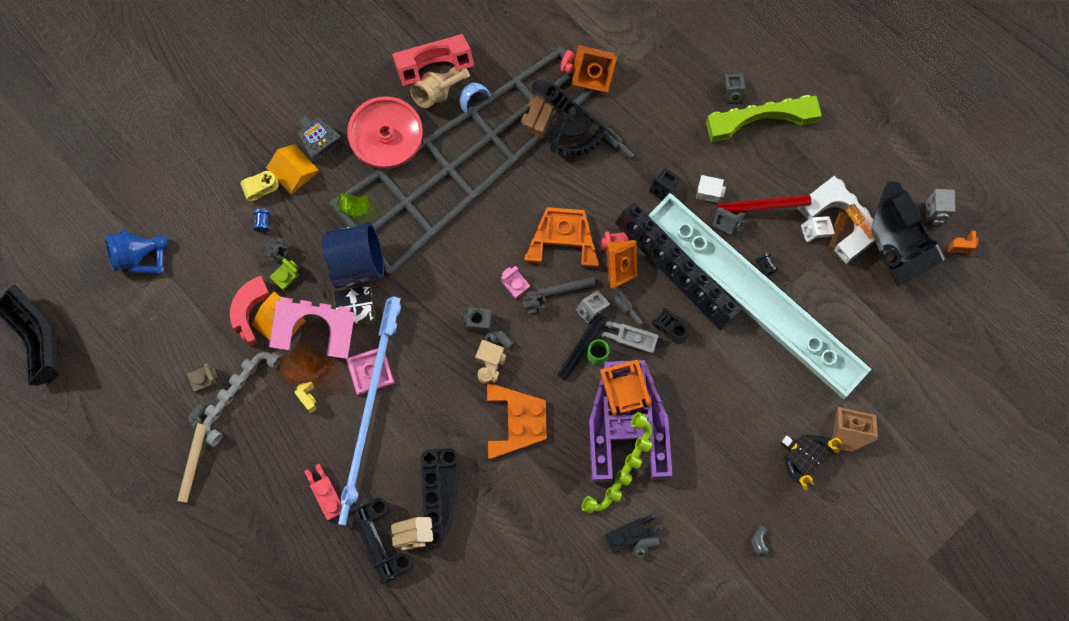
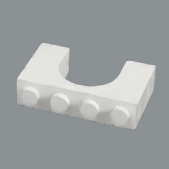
(836, 195)

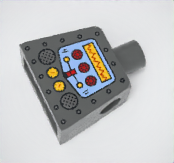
(318, 138)

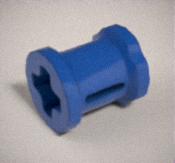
(261, 220)

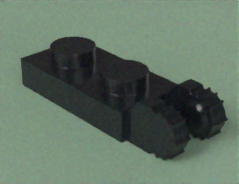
(630, 533)

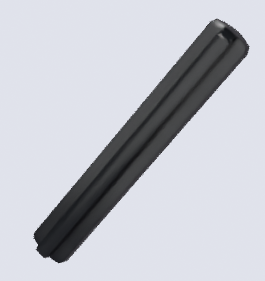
(581, 347)

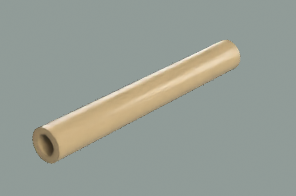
(192, 463)

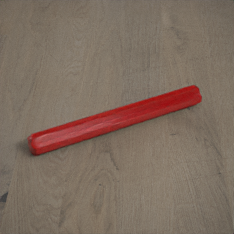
(767, 204)

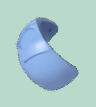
(468, 91)

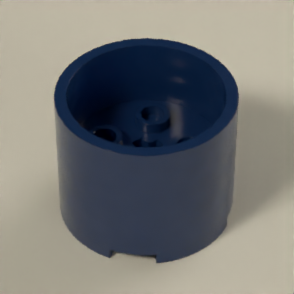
(353, 255)

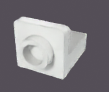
(817, 227)

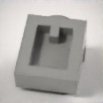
(592, 306)

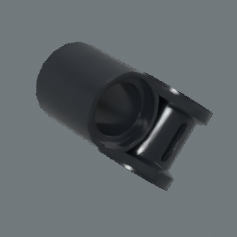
(668, 323)

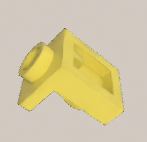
(307, 400)

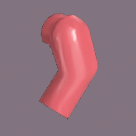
(566, 66)

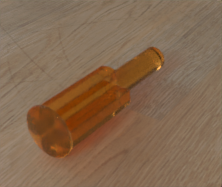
(858, 219)
(838, 227)

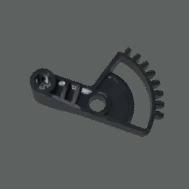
(565, 124)

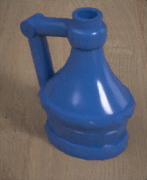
(127, 251)

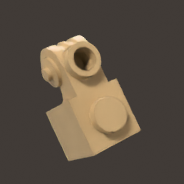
(491, 356)

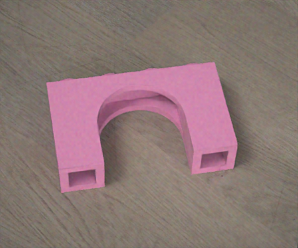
(339, 323)

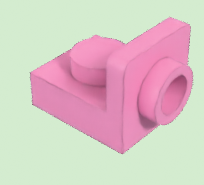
(514, 282)

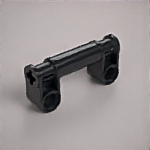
(374, 543)

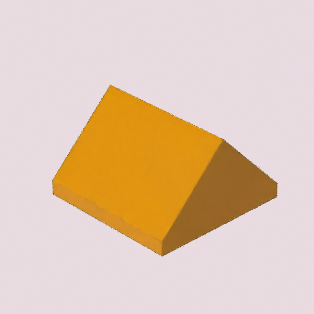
(291, 168)

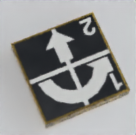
(360, 302)

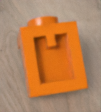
(964, 246)

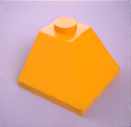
(264, 317)

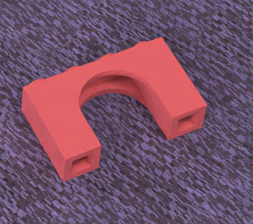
(450, 49)

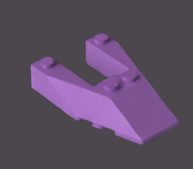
(606, 427)

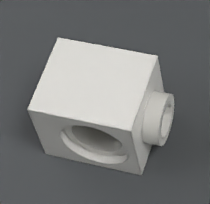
(710, 189)

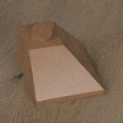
(854, 429)

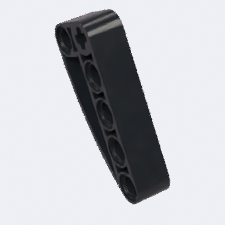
(444, 488)

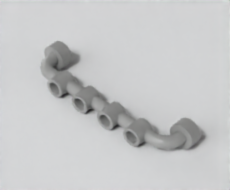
(237, 383)

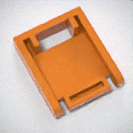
(625, 391)

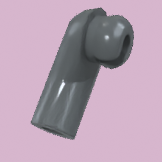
(499, 337)
(195, 416)
(643, 545)

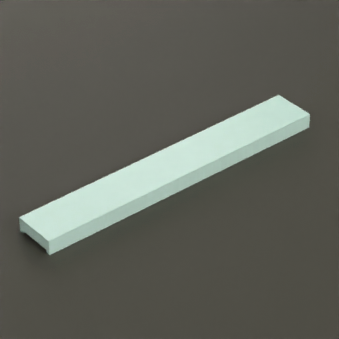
(761, 298)

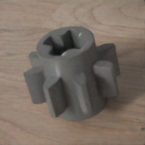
(276, 249)
(534, 302)

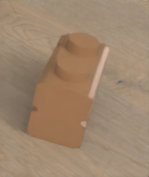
(538, 117)

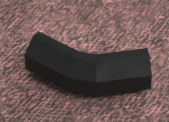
(35, 333)

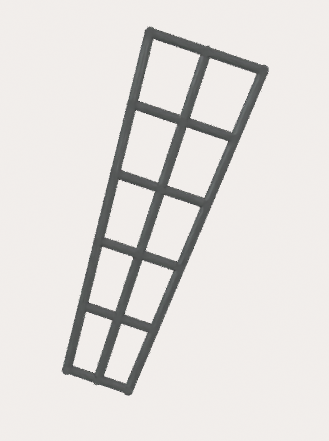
(449, 168)

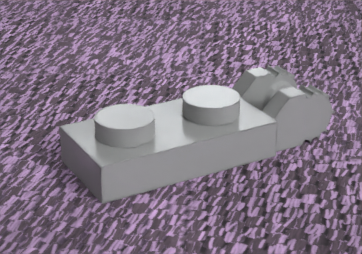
(631, 337)

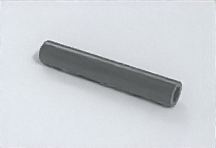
(567, 287)

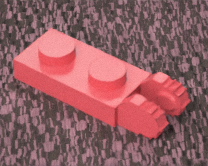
(325, 494)

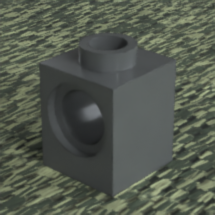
(484, 325)

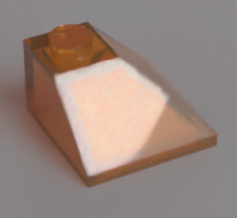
(304, 365)

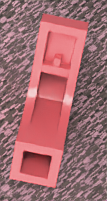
(244, 301)

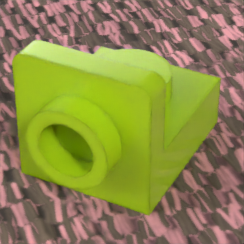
(285, 274)

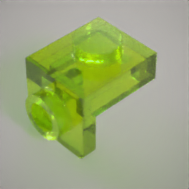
(353, 205)

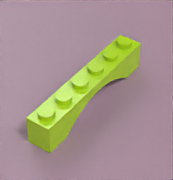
(799, 111)

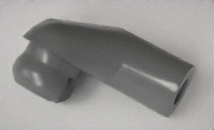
(758, 542)

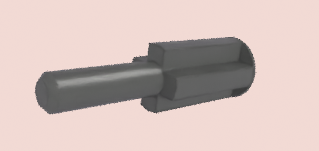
(617, 142)
(626, 306)

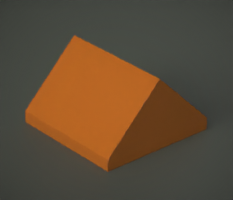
(621, 262)

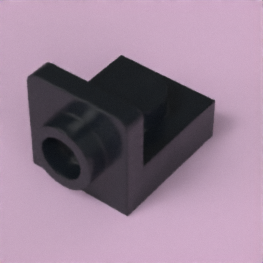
(664, 184)

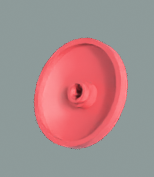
(385, 132)

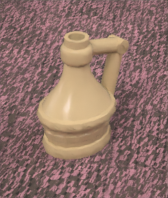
(435, 86)

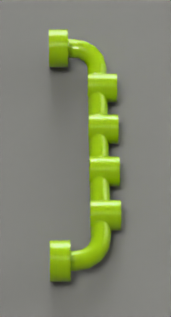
(623, 477)

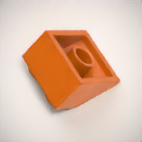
(593, 68)

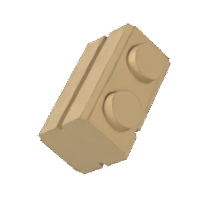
(412, 533)

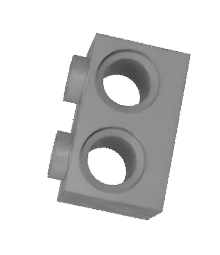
(940, 206)

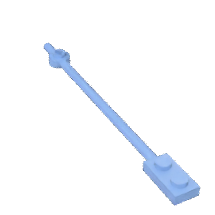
(387, 328)

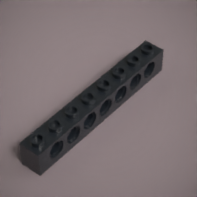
(678, 266)

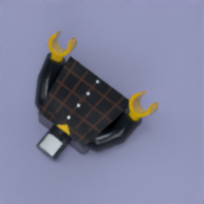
(806, 456)

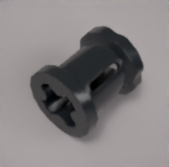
(766, 264)

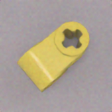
(258, 185)

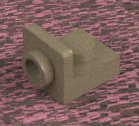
(203, 378)

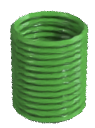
(598, 343)

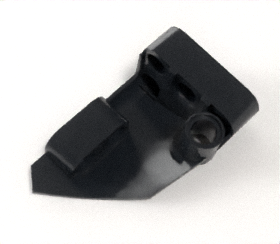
(901, 230)

